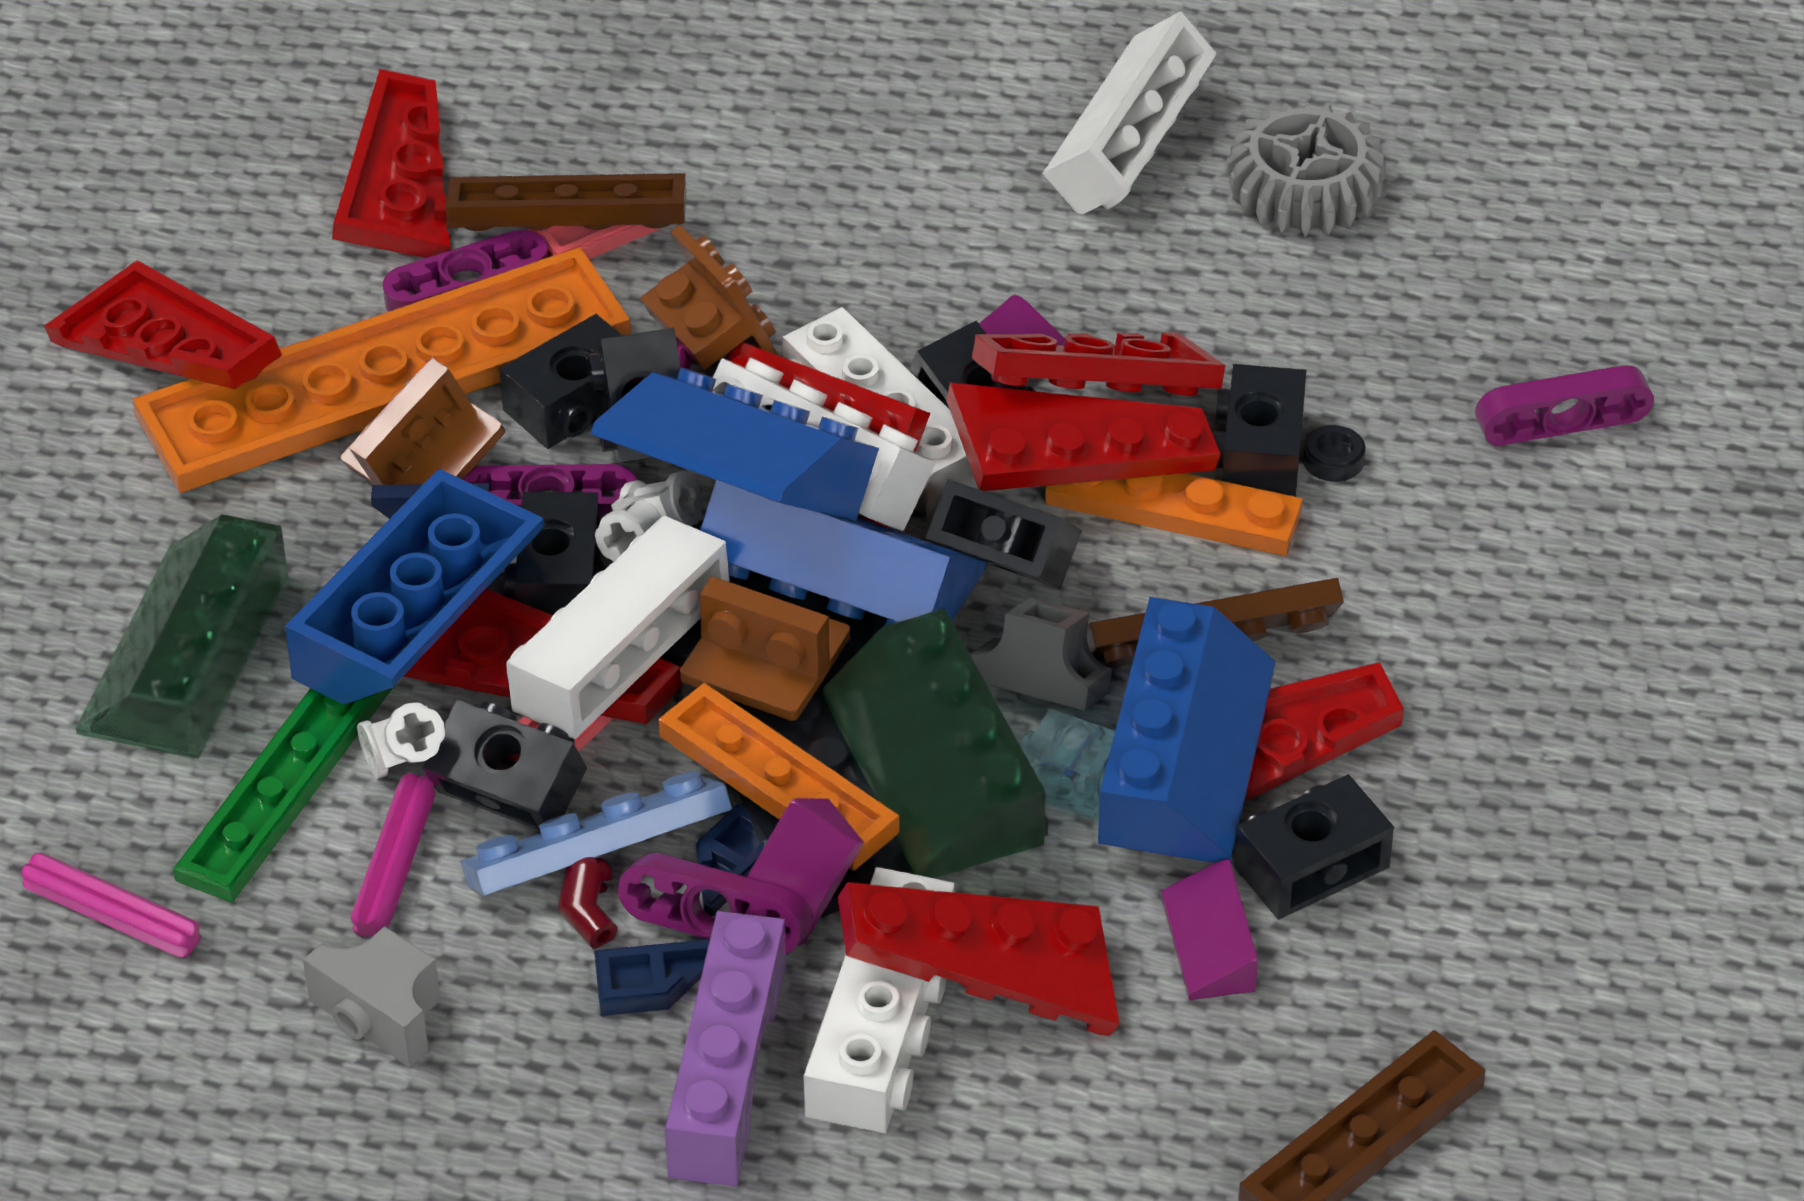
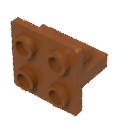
(707, 304)
(422, 431)
(762, 649)

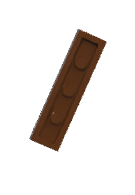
(566, 201)
(1300, 606)
(1369, 1126)

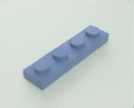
(567, 838)

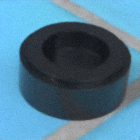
(1334, 453)

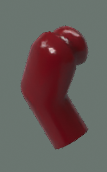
(579, 898)

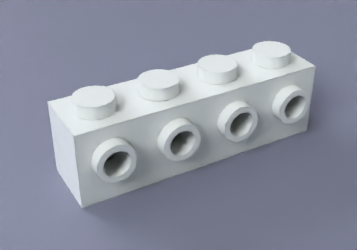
(1130, 115)
(849, 352)
(897, 472)
(615, 627)
(870, 1034)

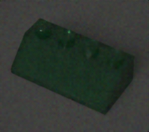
(189, 638)
(937, 747)

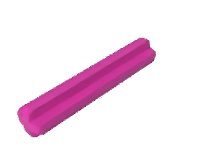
(393, 855)
(111, 905)

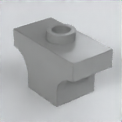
(377, 991)

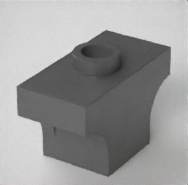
(1044, 657)

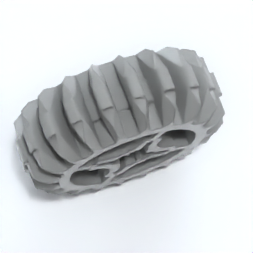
(1306, 168)

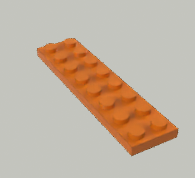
(352, 373)

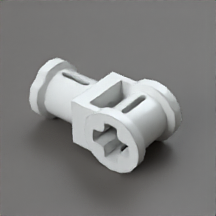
(644, 505)
(408, 735)

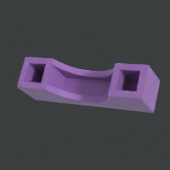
(718, 1066)

